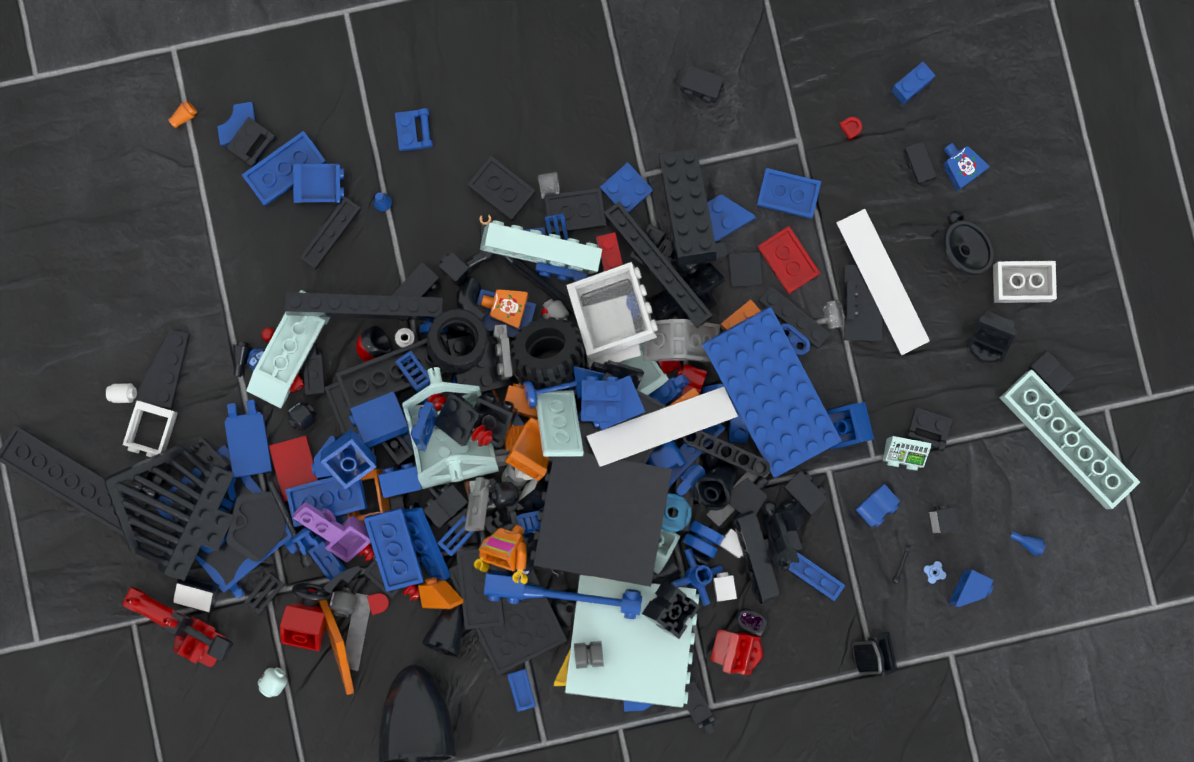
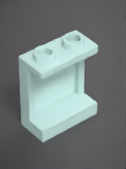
(653, 375)

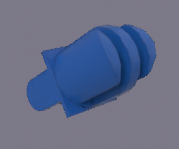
(689, 478)

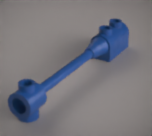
(501, 584)

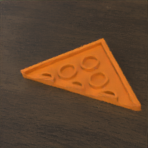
(337, 646)

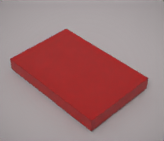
(788, 260)
(292, 463)

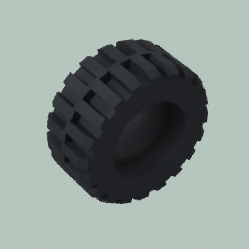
(543, 336)

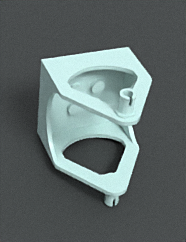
(444, 458)

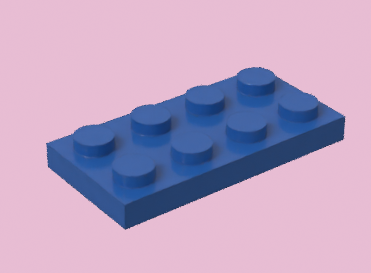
(275, 172)
(327, 495)
(394, 549)

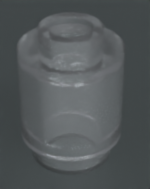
(834, 314)

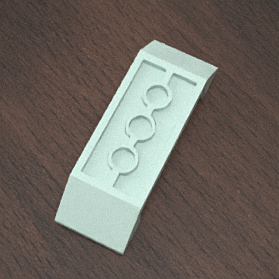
(284, 357)

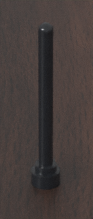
(306, 559)

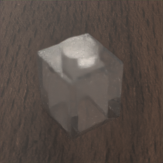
(548, 184)

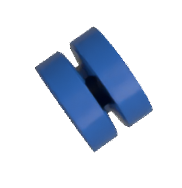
(703, 539)

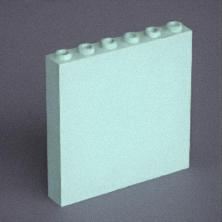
(638, 656)

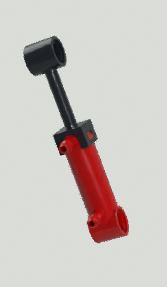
(174, 622)

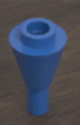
(382, 202)
(1034, 545)

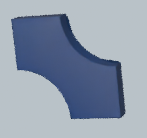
(230, 128)

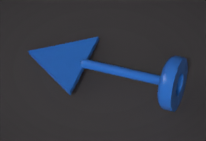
(579, 373)

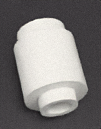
(405, 331)
(121, 393)

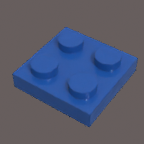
(626, 187)
(424, 428)

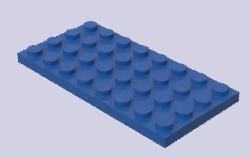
(771, 391)

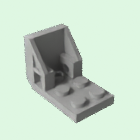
(679, 341)

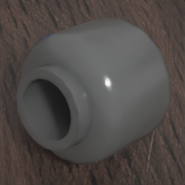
(343, 602)

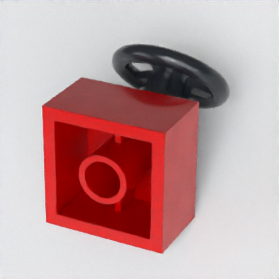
(304, 622)

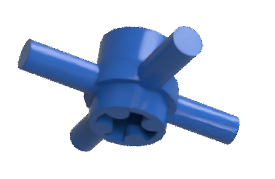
(691, 576)

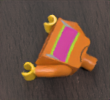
(504, 550)

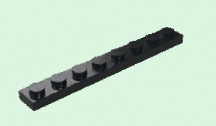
(658, 265)

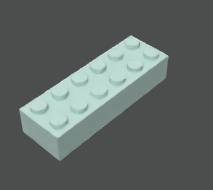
(540, 248)

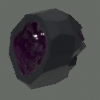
(751, 621)

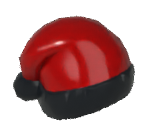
(372, 344)

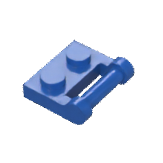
(407, 130)

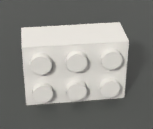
(1024, 281)

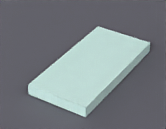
(559, 424)

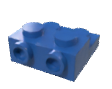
(601, 399)

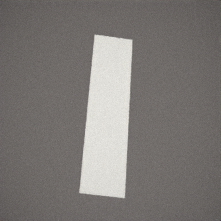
(883, 281)
(661, 426)

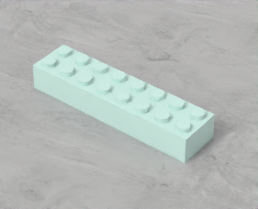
(1069, 440)

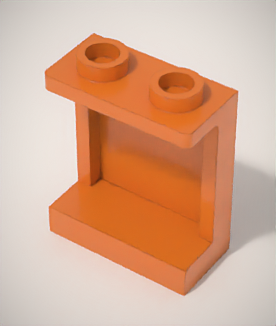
(527, 452)

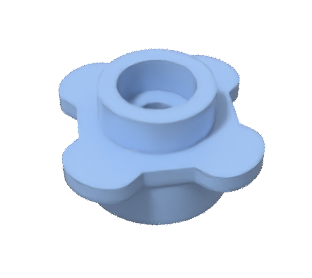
(935, 567)

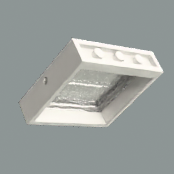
(612, 311)

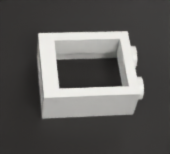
(134, 424)

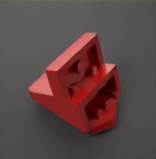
(194, 649)
(737, 651)

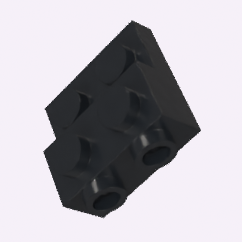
(497, 416)

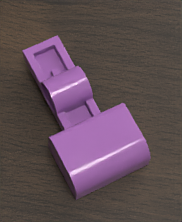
(341, 540)

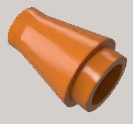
(183, 113)

